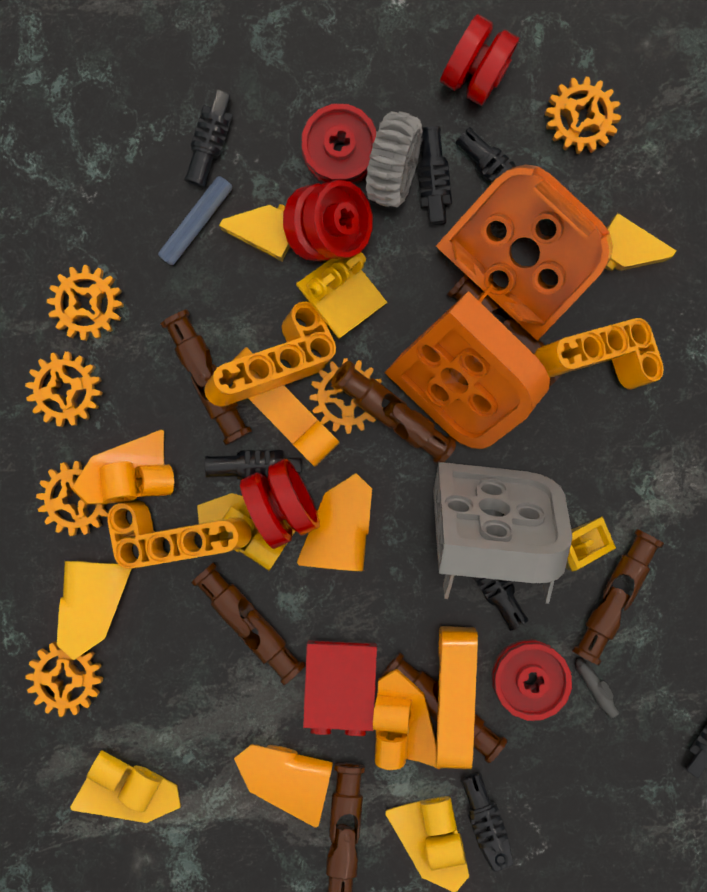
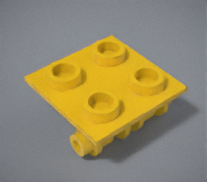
(342, 293)

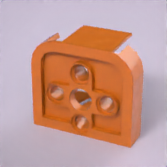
(520, 202)
(474, 350)

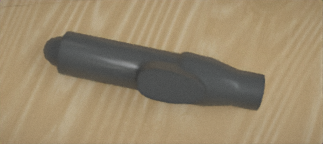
(599, 689)

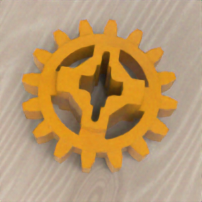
(571, 108)
(74, 314)
(49, 393)
(323, 398)
(79, 514)
(63, 693)

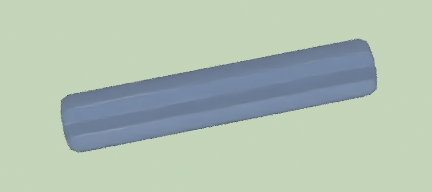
(195, 220)

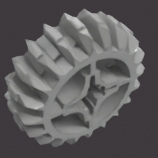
(394, 159)

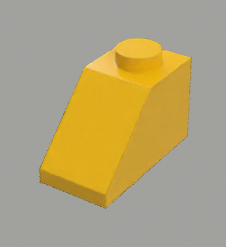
(260, 229)
(634, 246)

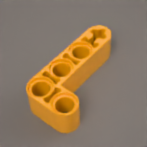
(625, 343)
(268, 364)
(293, 420)
(180, 539)
(456, 697)

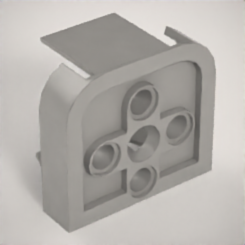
(479, 542)

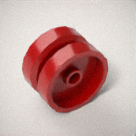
(482, 61)
(335, 125)
(327, 221)
(279, 503)
(542, 697)

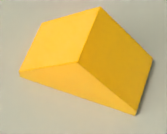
(589, 543)

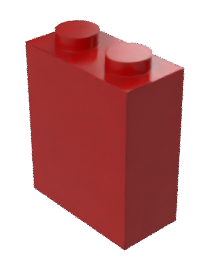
(340, 687)

